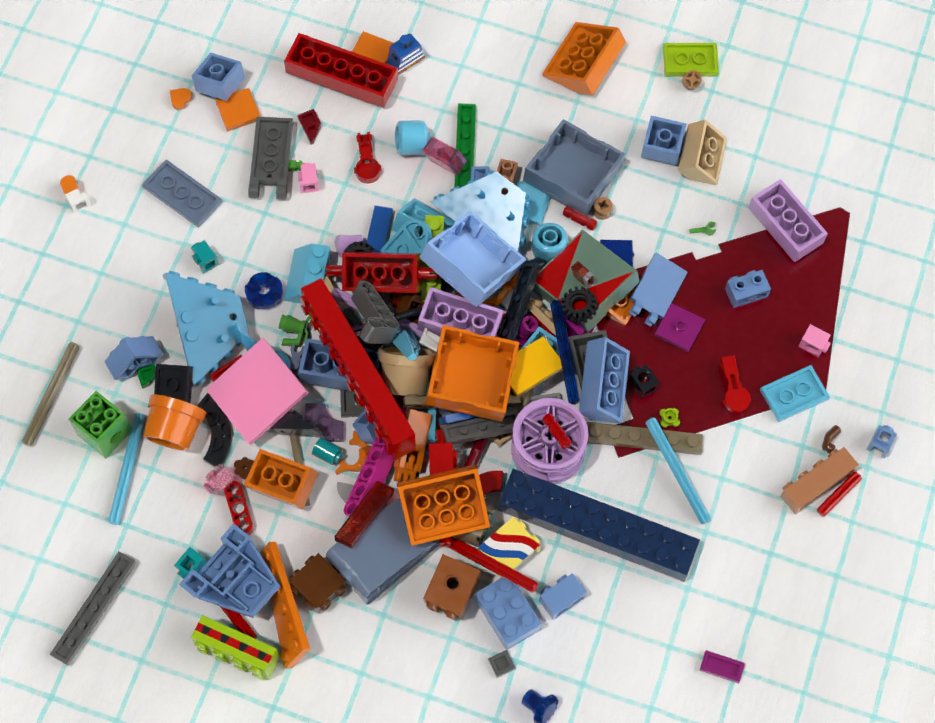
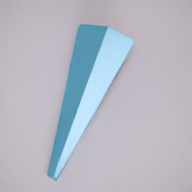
(407, 343)

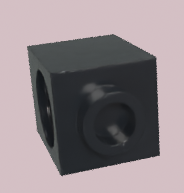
(647, 388)

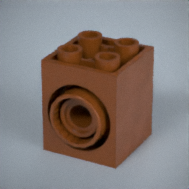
(452, 601)

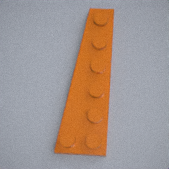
(286, 615)

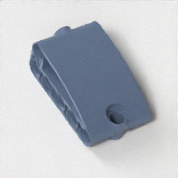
(379, 555)

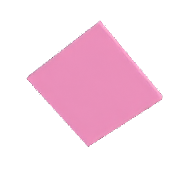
(257, 391)

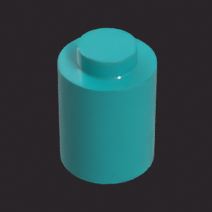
(327, 451)

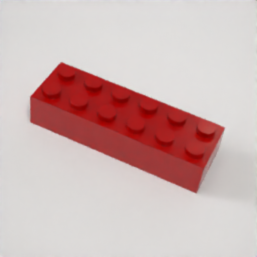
(341, 70)

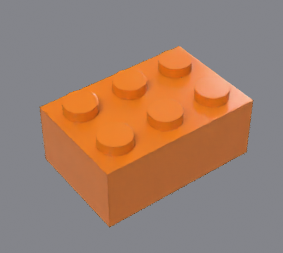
(281, 479)

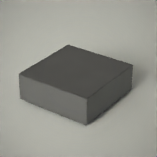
(501, 663)

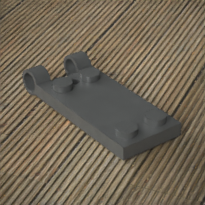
(270, 152)

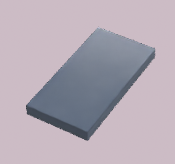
(182, 193)

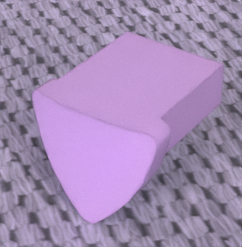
(342, 241)

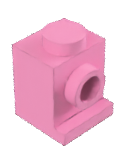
(308, 178)

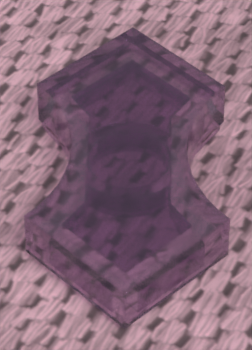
(331, 428)

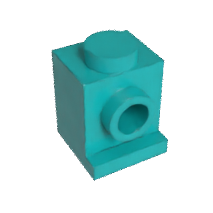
(204, 256)
(189, 559)

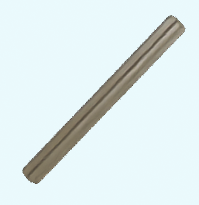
(50, 394)

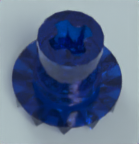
(541, 706)

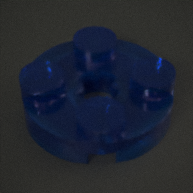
(268, 300)

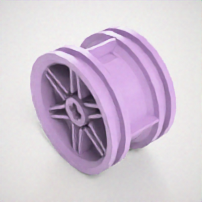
(548, 467)

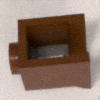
(409, 302)

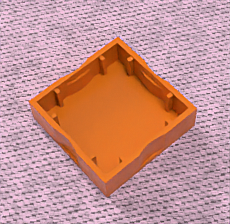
(472, 373)

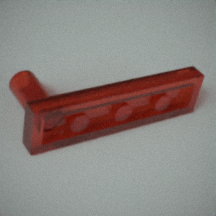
(364, 514)

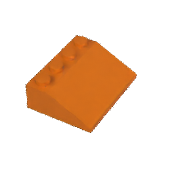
(585, 57)
(443, 505)

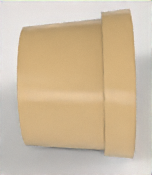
(406, 375)

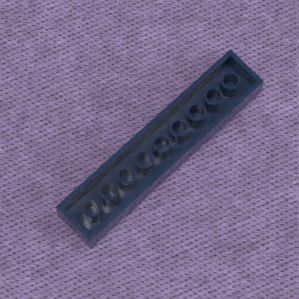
(598, 525)

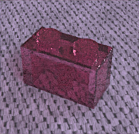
(444, 155)

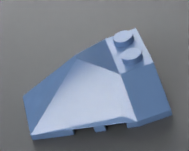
(234, 576)

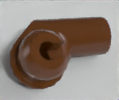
(829, 437)

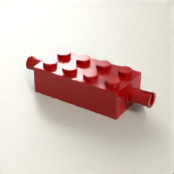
(383, 270)
(442, 459)

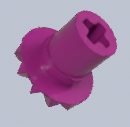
(526, 329)

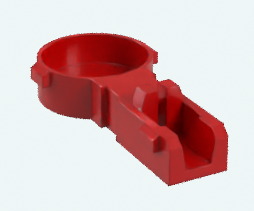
(370, 171)
(736, 398)

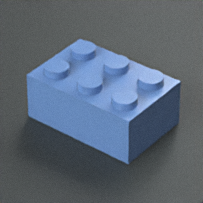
(507, 612)

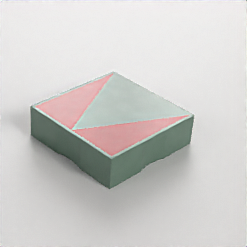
(612, 276)

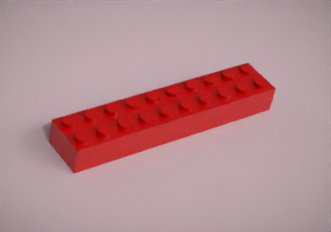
(358, 369)

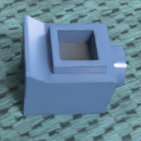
(882, 439)

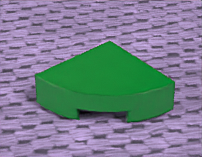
(146, 375)

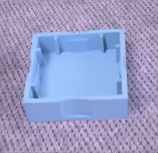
(472, 258)

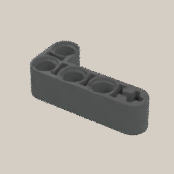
(380, 322)

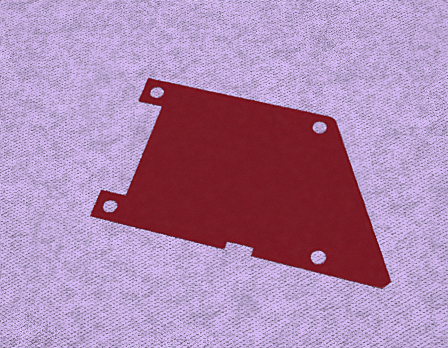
(759, 334)

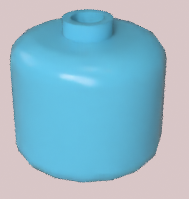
(411, 137)
(549, 241)

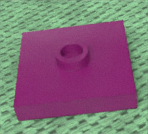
(679, 327)

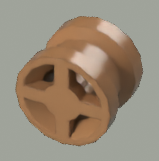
(694, 80)
(601, 212)

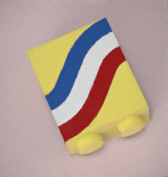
(510, 544)

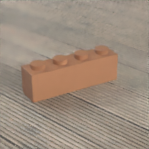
(819, 480)

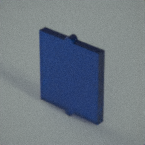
(621, 248)

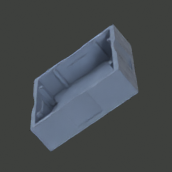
(574, 167)

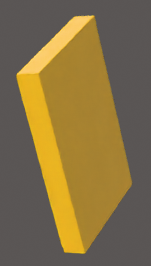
(533, 366)

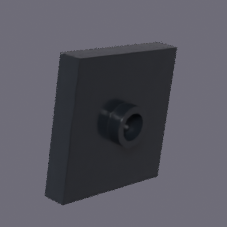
(174, 381)

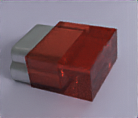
(583, 275)

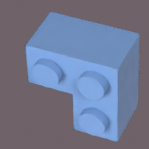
(131, 355)

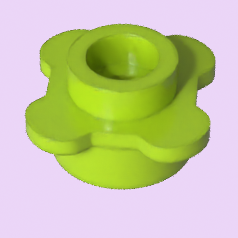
(673, 413)

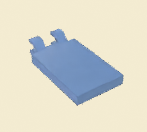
(657, 288)

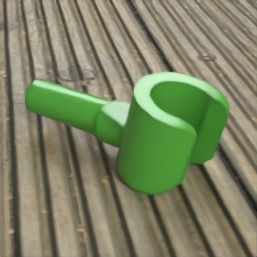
(707, 230)

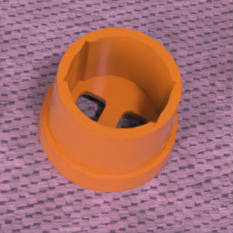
(172, 422)

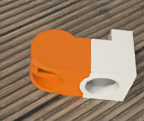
(71, 191)

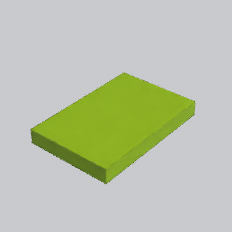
(684, 57)

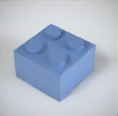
(218, 76)
(663, 140)

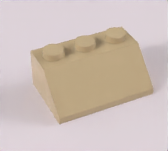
(702, 153)

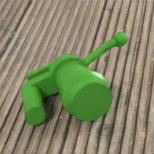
(291, 324)

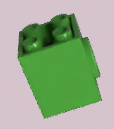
(100, 424)

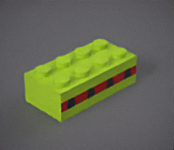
(235, 648)

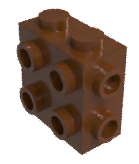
(317, 583)

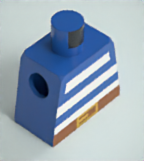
(405, 53)

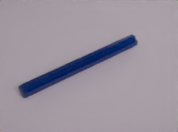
(565, 352)

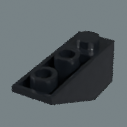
(294, 425)

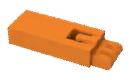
(420, 424)

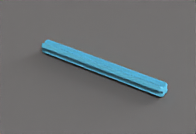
(127, 468)
(678, 470)

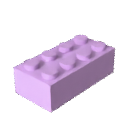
(787, 220)
(455, 311)

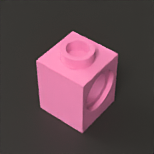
(815, 341)

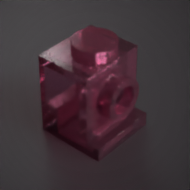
(218, 479)

